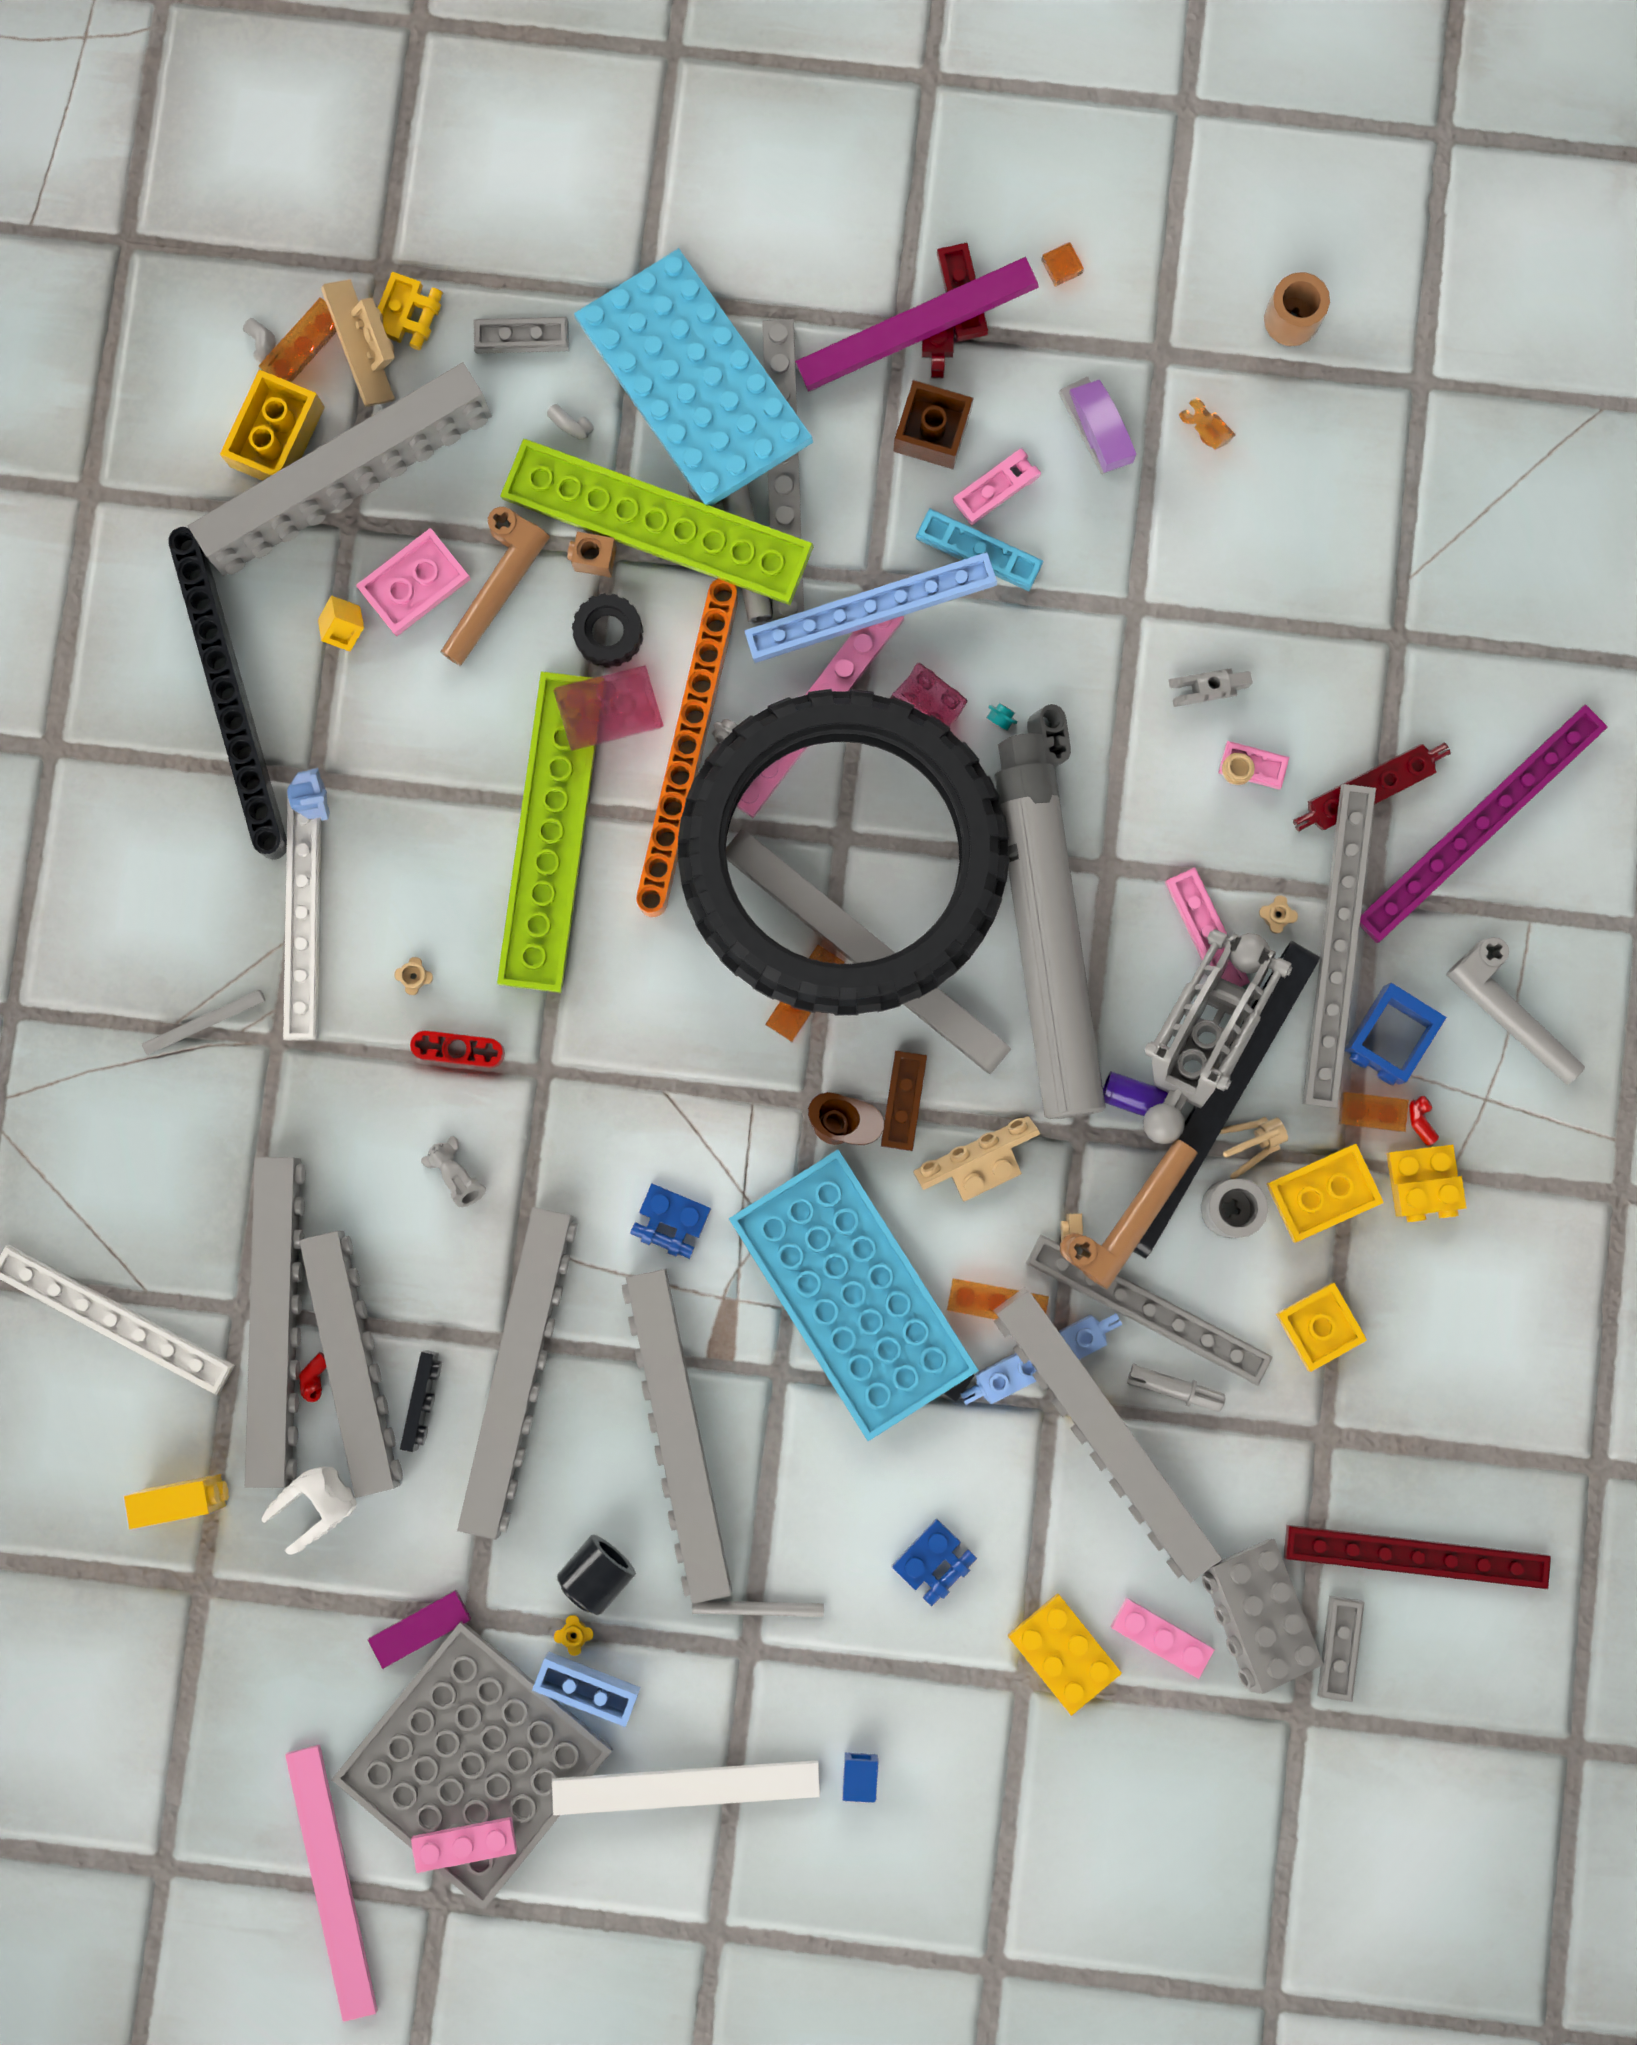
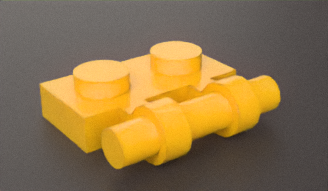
(397, 306)

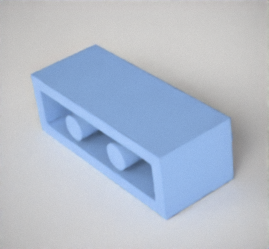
(586, 1689)

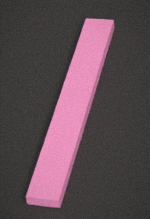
(331, 1883)

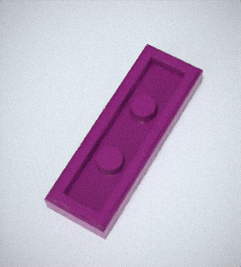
(419, 1629)

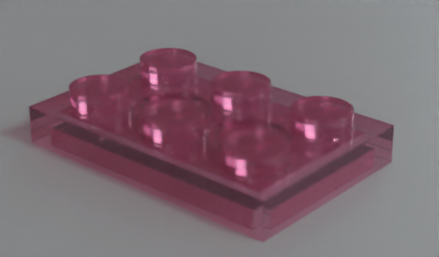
(608, 708)

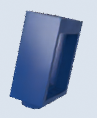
(1409, 1006)

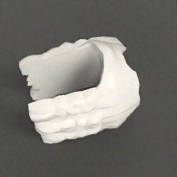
(328, 1495)

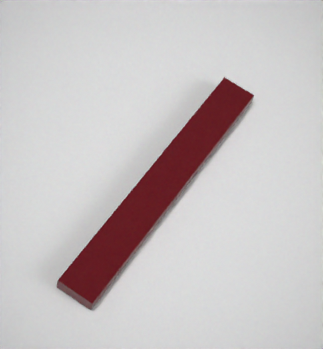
(1417, 1557)

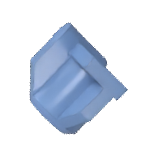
(308, 795)

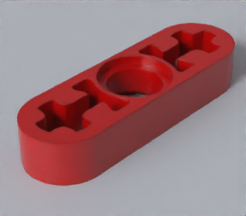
(432, 1054)

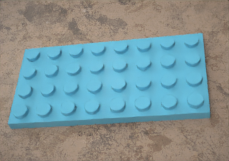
(693, 378)
(853, 1295)

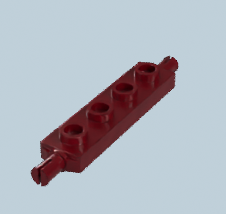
(1387, 779)

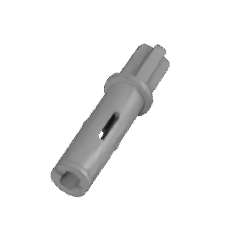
(1176, 1388)

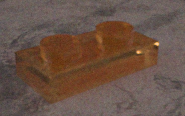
(1373, 1112)

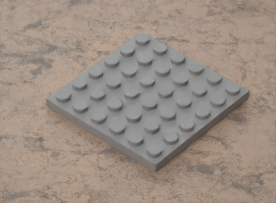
(469, 1750)

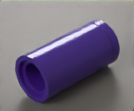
(1131, 1094)

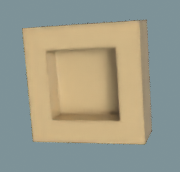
(1072, 1225)

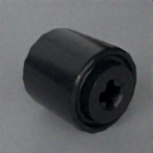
(595, 1575)

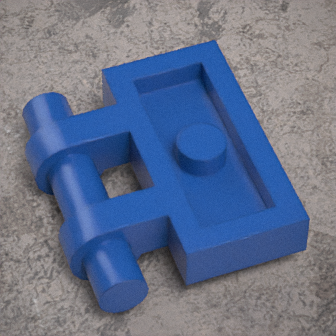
(673, 1211)
(926, 1555)

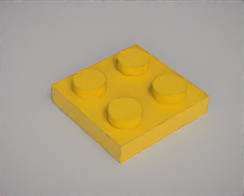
(1321, 1327)

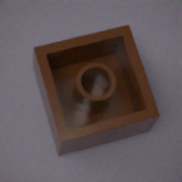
(933, 424)

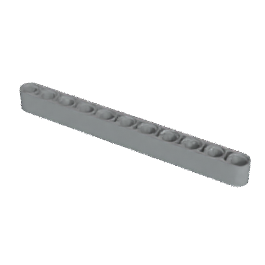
(860, 946)

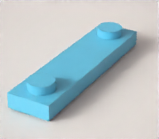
(966, 542)

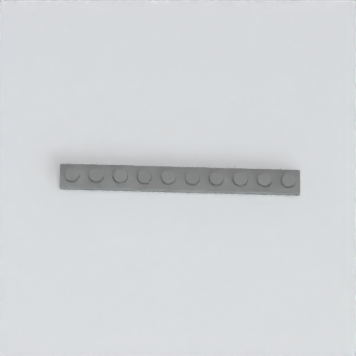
(783, 478)
(1339, 946)

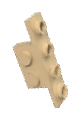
(363, 340)
(980, 1163)

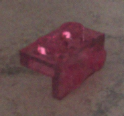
(931, 695)

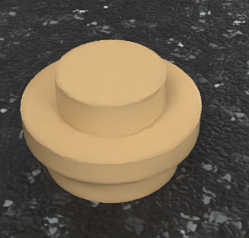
(1238, 768)

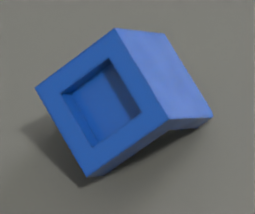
(860, 1777)

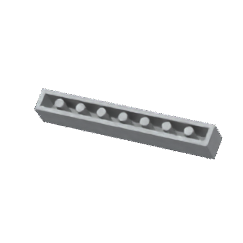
(350, 1363)

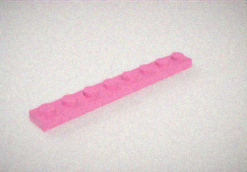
(839, 676)

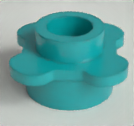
(1001, 716)

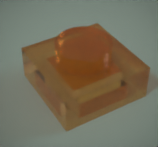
(1062, 264)

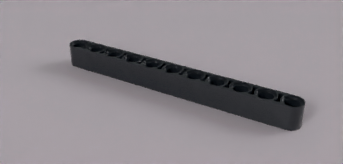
(237, 704)
(1206, 1123)

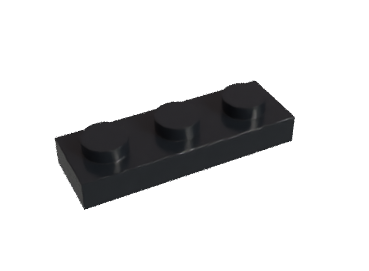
(421, 1401)

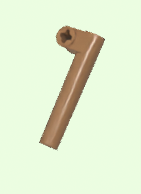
(524, 544)
(1105, 1261)

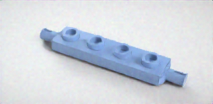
(1013, 1375)

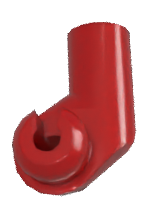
(1418, 1120)

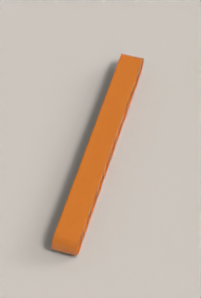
(684, 732)

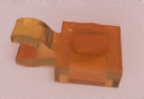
(1210, 426)

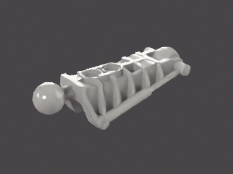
(1249, 955)

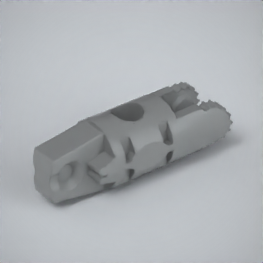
(1224, 683)

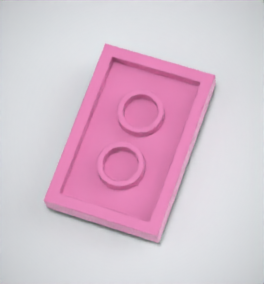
(413, 582)

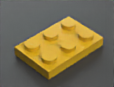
(1324, 1193)
(1064, 1654)

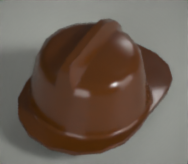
(844, 1119)

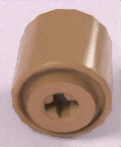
(1301, 295)

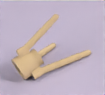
(1268, 1135)

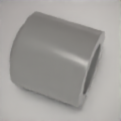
(1248, 1200)

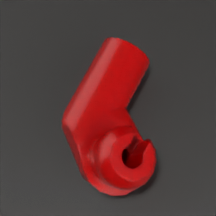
(310, 1378)

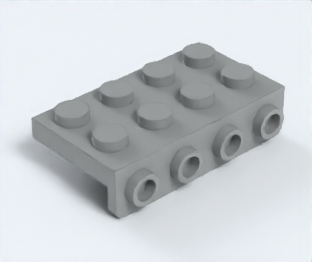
(1262, 1617)

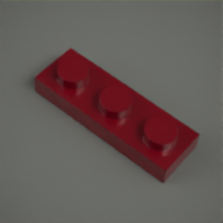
(956, 271)

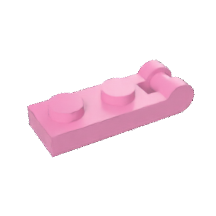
(995, 487)

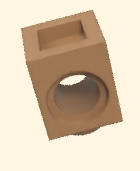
(602, 564)

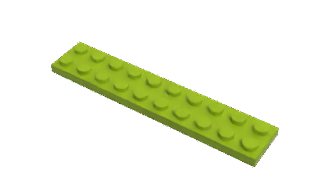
(657, 521)
(546, 850)

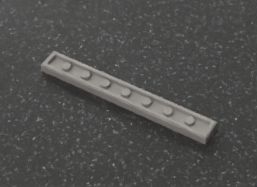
(1156, 1314)

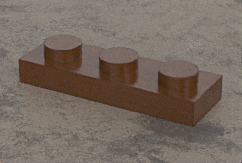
(903, 1100)

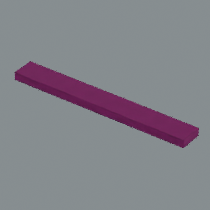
(917, 324)

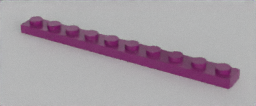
(1481, 823)

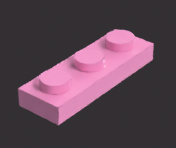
(1162, 1638)
(464, 1844)

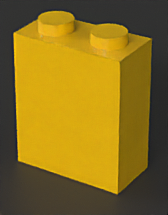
(176, 1501)

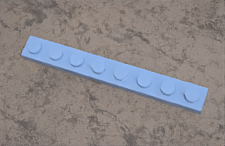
(871, 607)

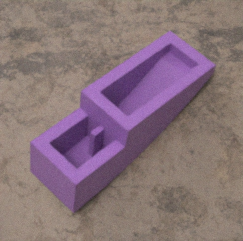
(1103, 426)

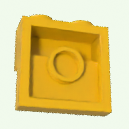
(1425, 1183)

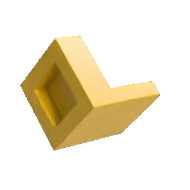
(340, 623)

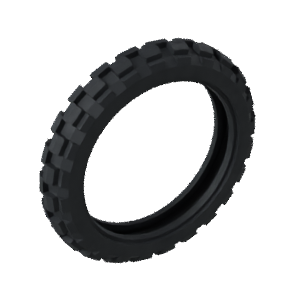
(859, 719)

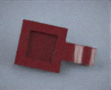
(939, 347)

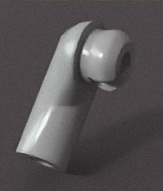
(263, 338)
(566, 423)

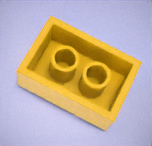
(271, 426)

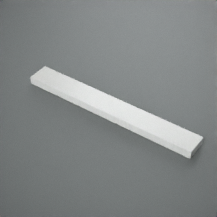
(302, 927)
(114, 1320)
(685, 1787)

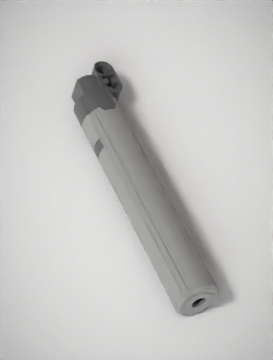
(1048, 917)

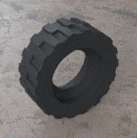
(607, 606)

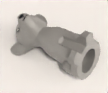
(463, 1187)

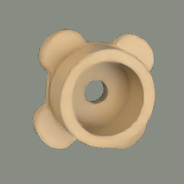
(1276, 923)
(404, 975)

